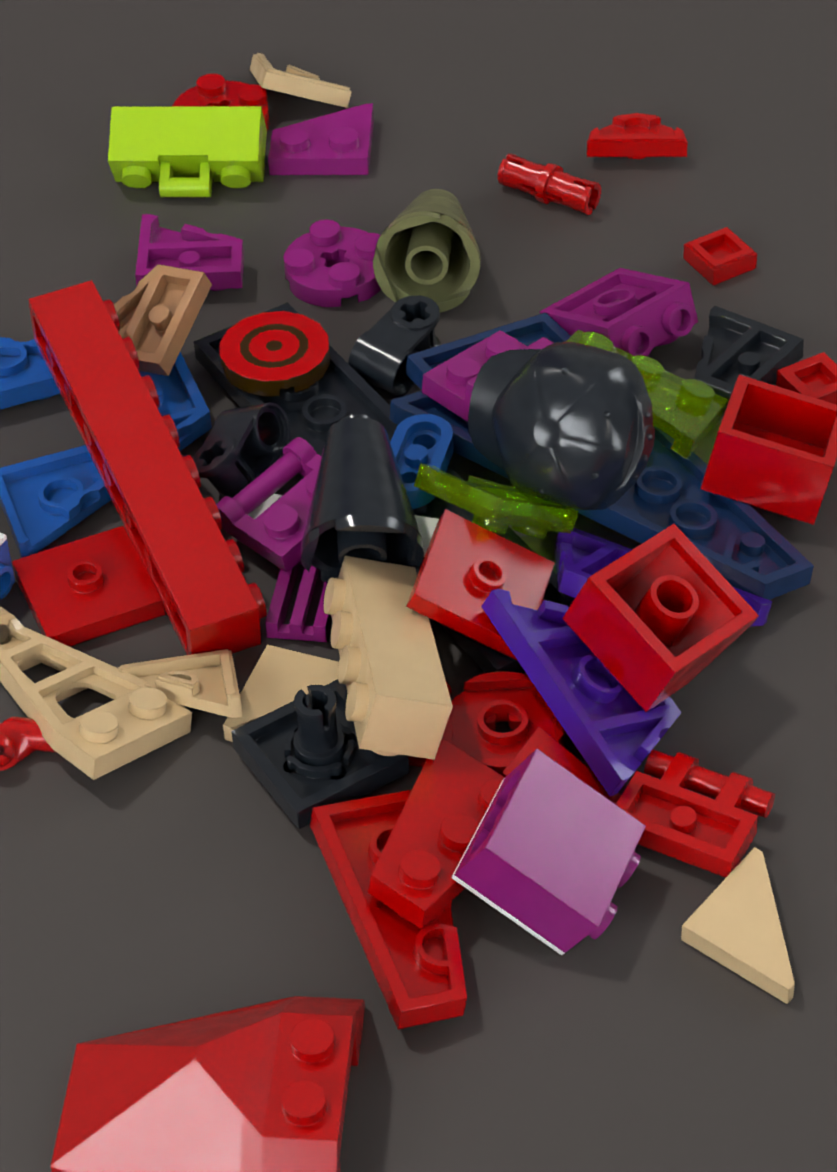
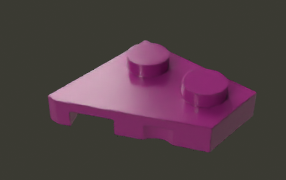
(325, 144)
(191, 249)

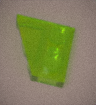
(496, 504)

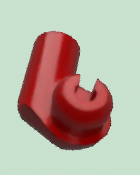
(18, 740)

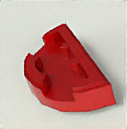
(637, 138)

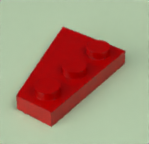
(433, 835)

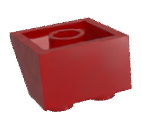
(658, 616)

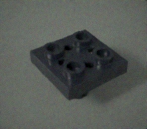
(312, 741)

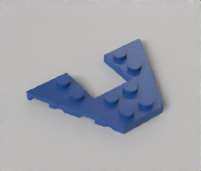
(61, 489)

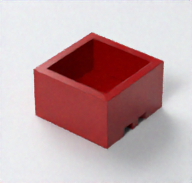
(774, 450)

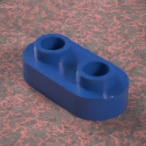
(421, 441)

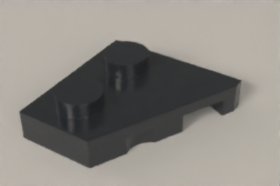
(744, 348)

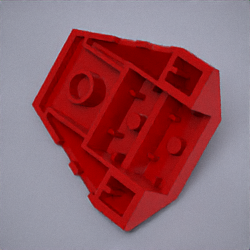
(215, 1092)

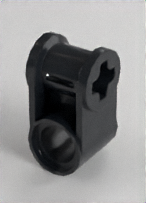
(383, 350)
(242, 446)

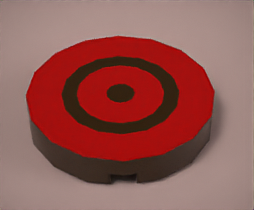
(274, 353)

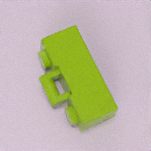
(187, 148)

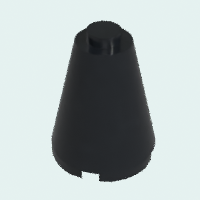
(359, 502)

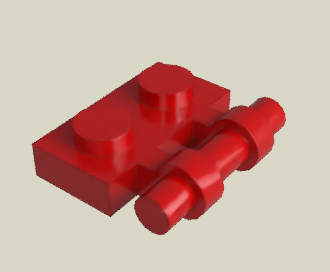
(691, 825)

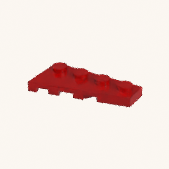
(413, 966)

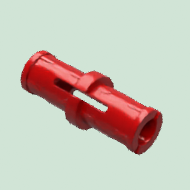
(549, 183)

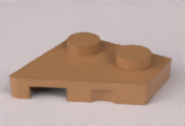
(162, 314)

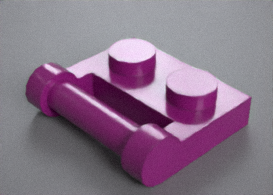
(281, 527)

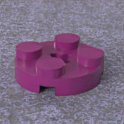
(344, 249)

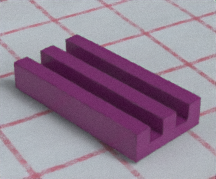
(280, 602)

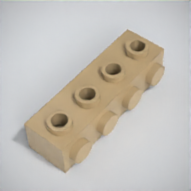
(387, 660)

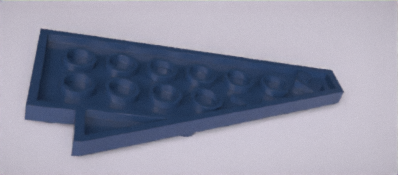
(666, 493)

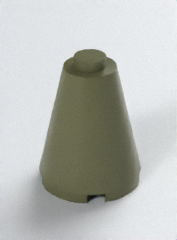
(428, 252)

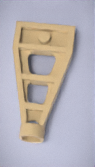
(103, 738)

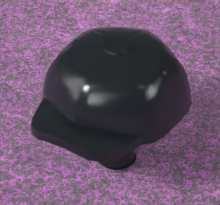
(564, 422)

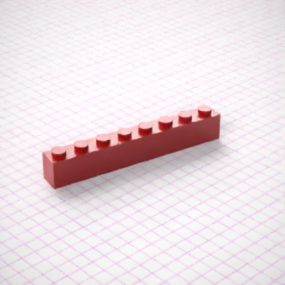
(146, 473)

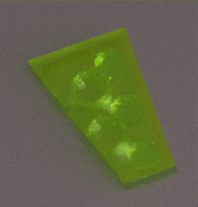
(679, 406)

